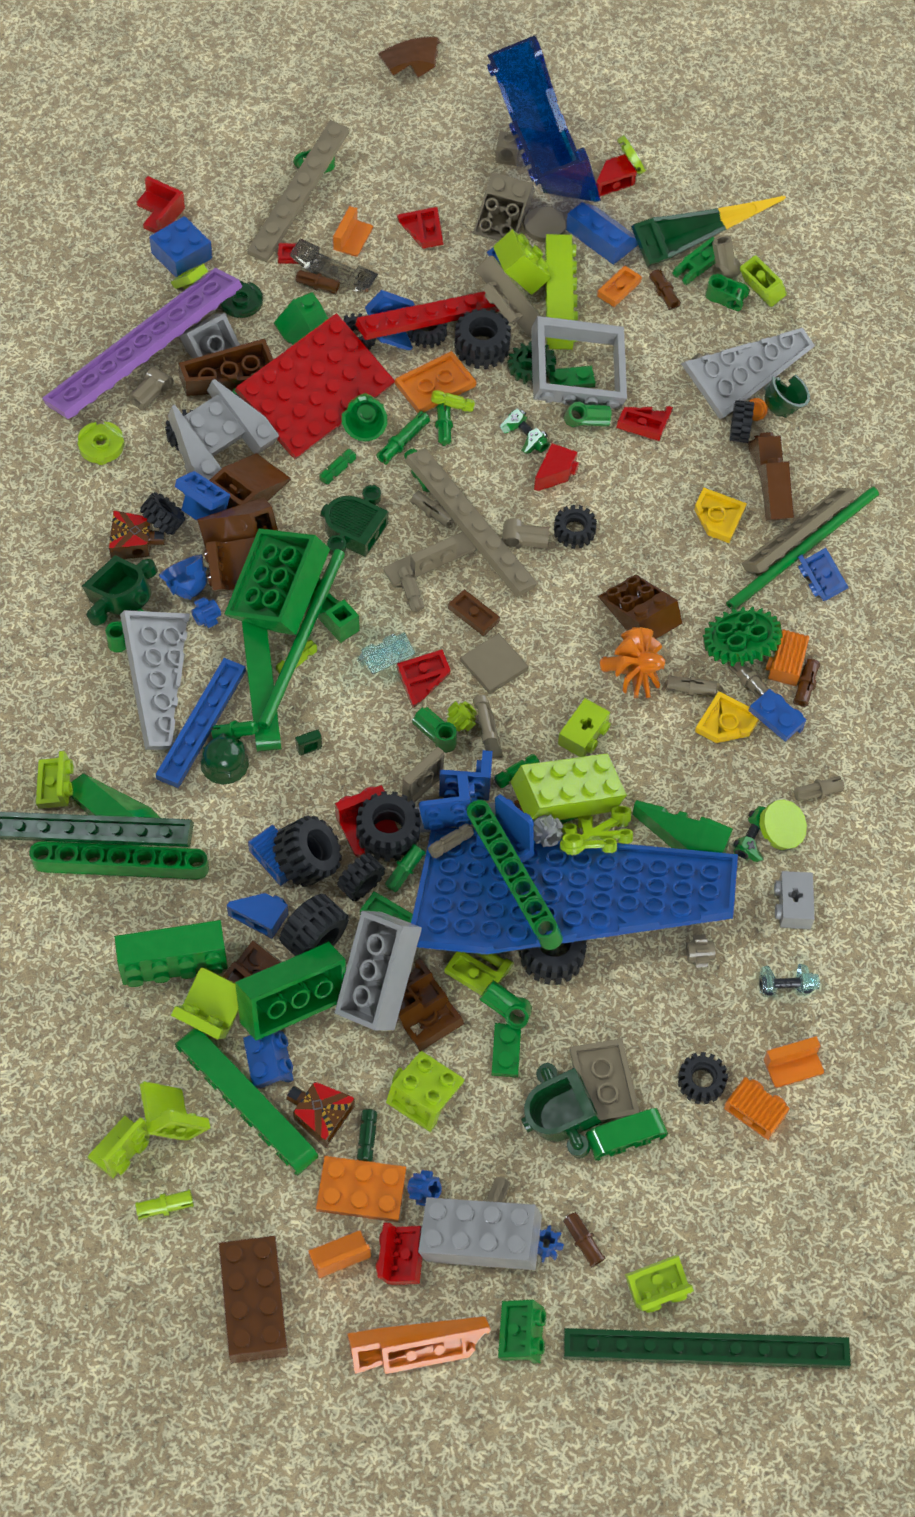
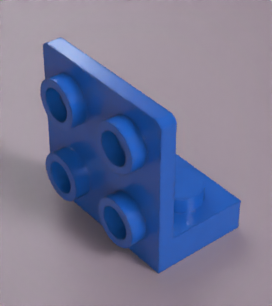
(386, 302)
(201, 496)
(482, 778)

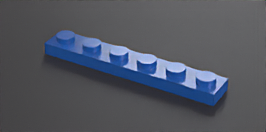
(200, 723)

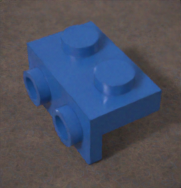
(823, 573)
(778, 715)
(268, 1059)

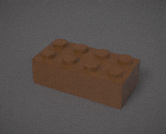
(253, 1299)

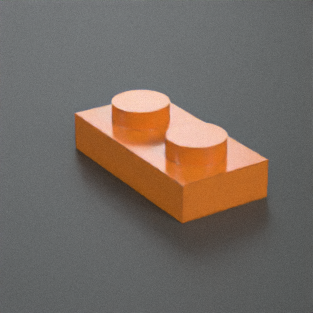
(619, 286)

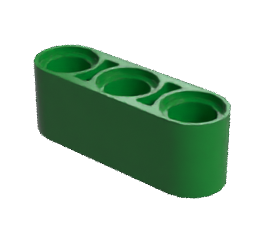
(625, 1133)

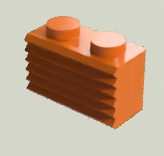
(788, 659)
(757, 1107)

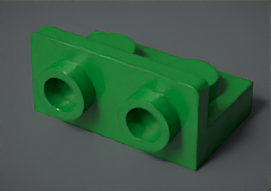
(521, 1331)

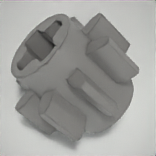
(547, 830)

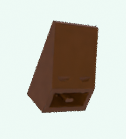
(250, 480)
(237, 522)
(642, 605)

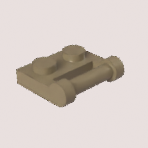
(487, 724)

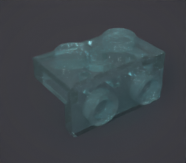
(390, 652)

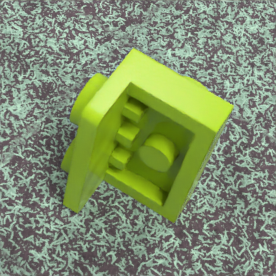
(54, 781)
(658, 1284)

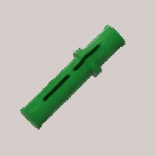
(397, 443)

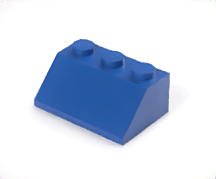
(600, 232)

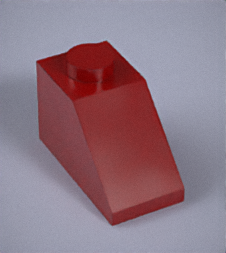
(616, 175)
(556, 467)

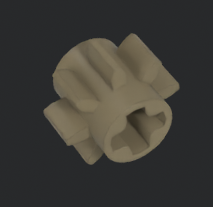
(700, 950)

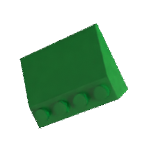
(278, 580)

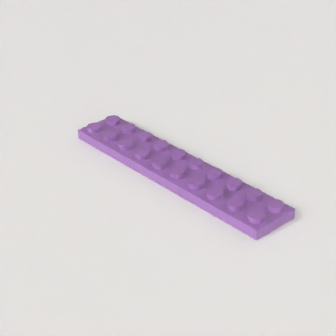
(141, 343)

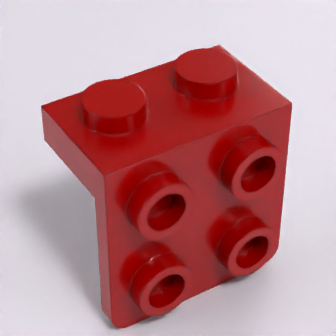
(346, 814)

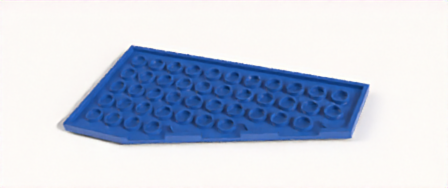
(590, 894)

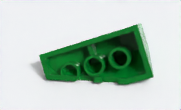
(300, 318)
(103, 800)
(683, 832)

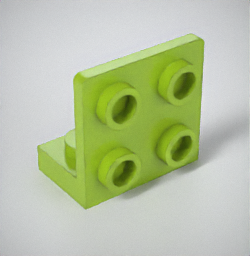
(209, 1004)
(423, 1090)
(167, 1113)
(120, 1146)

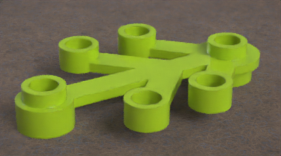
(574, 843)

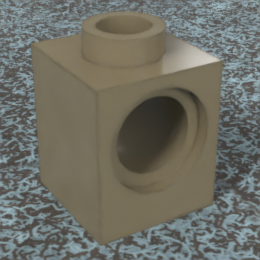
(506, 149)

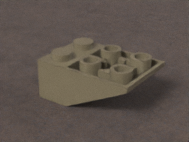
(503, 206)

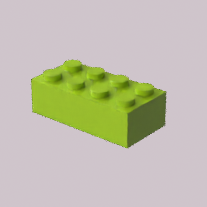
(568, 787)

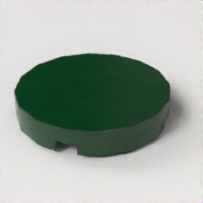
(244, 302)

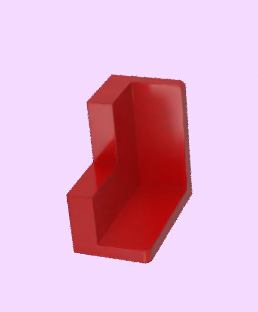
(163, 202)

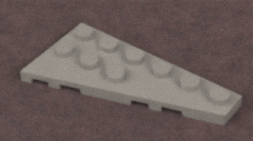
(745, 368)
(154, 652)

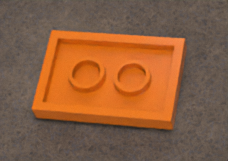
(440, 374)
(361, 1189)

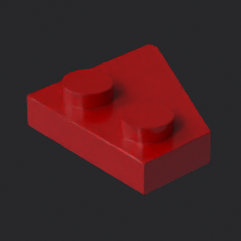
(423, 226)
(644, 421)
(423, 675)

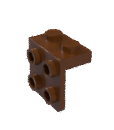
(226, 562)

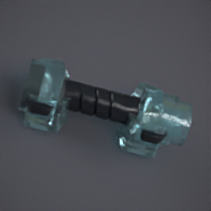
(803, 982)

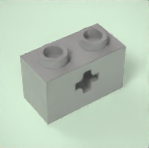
(800, 887)

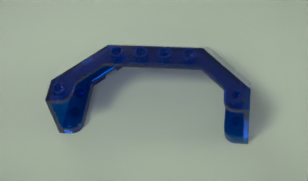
(538, 122)

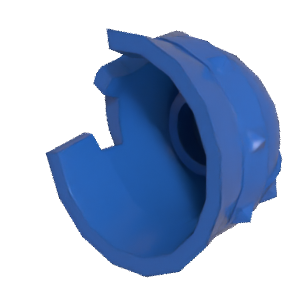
(186, 577)

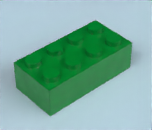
(170, 953)
(290, 991)

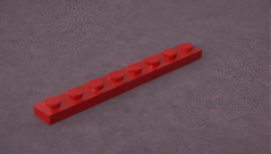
(421, 315)

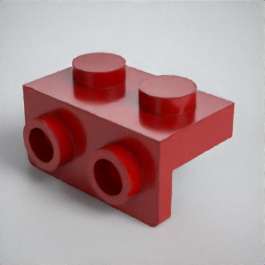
(399, 1256)

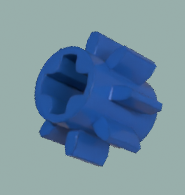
(206, 612)
(424, 1186)
(553, 1244)

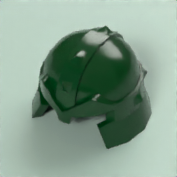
(785, 399)
(224, 760)

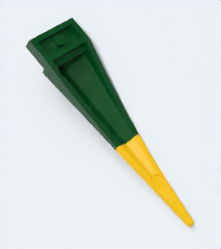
(673, 234)

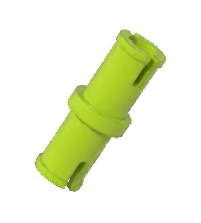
(164, 1204)

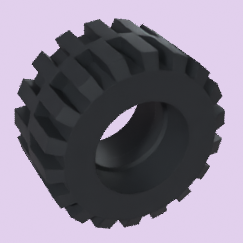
(482, 351)
(388, 808)
(307, 851)
(313, 925)
(554, 967)

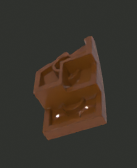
(417, 53)
(252, 961)
(428, 1005)

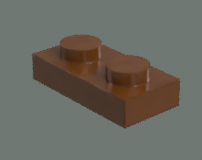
(474, 612)

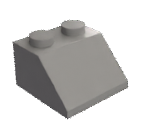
(209, 336)

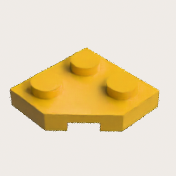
(719, 514)
(726, 720)

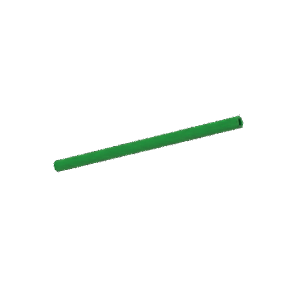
(804, 547)
(301, 639)

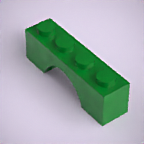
(338, 617)

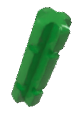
(337, 466)
(502, 779)

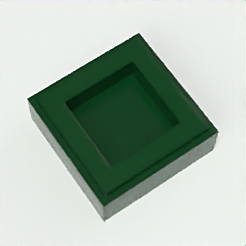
(308, 742)

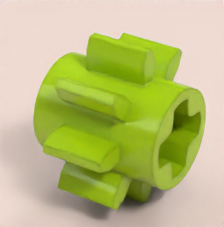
(462, 716)

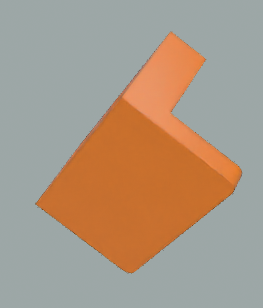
(351, 233)
(794, 1062)
(339, 1254)

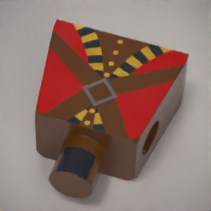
(132, 536)
(321, 1110)

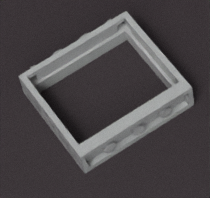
(583, 332)

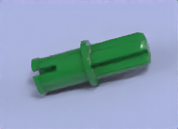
(444, 424)
(236, 729)
(405, 868)

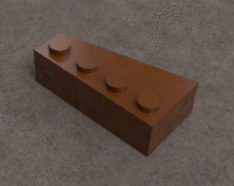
(226, 366)

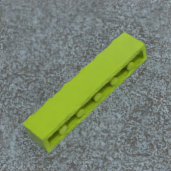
(560, 288)

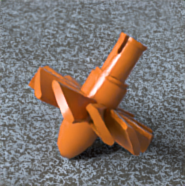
(637, 659)

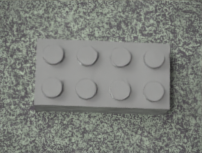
(378, 970)
(480, 1233)

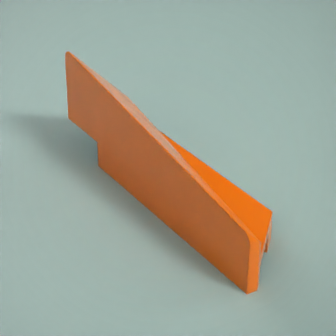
(416, 1344)

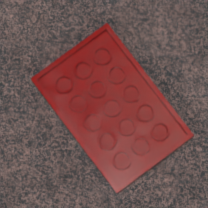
(313, 383)

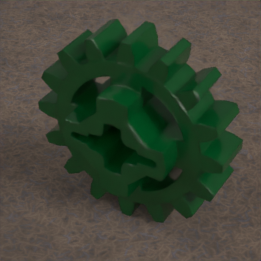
(521, 362)

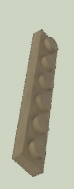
(794, 533)

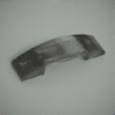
(308, 257)

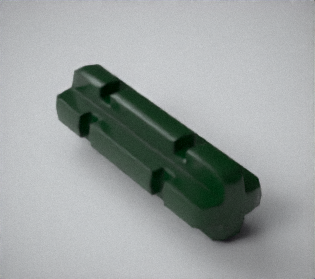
(367, 1135)

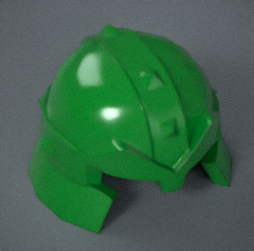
(364, 418)

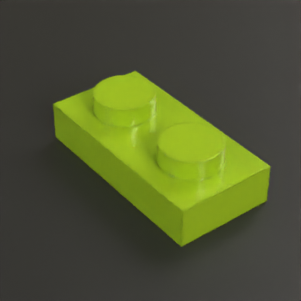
(189, 277)

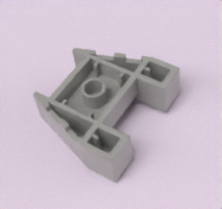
(216, 427)

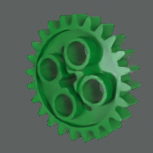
(742, 636)

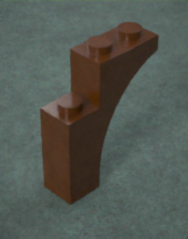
(773, 476)

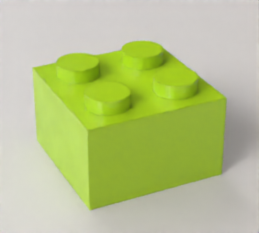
(522, 261)

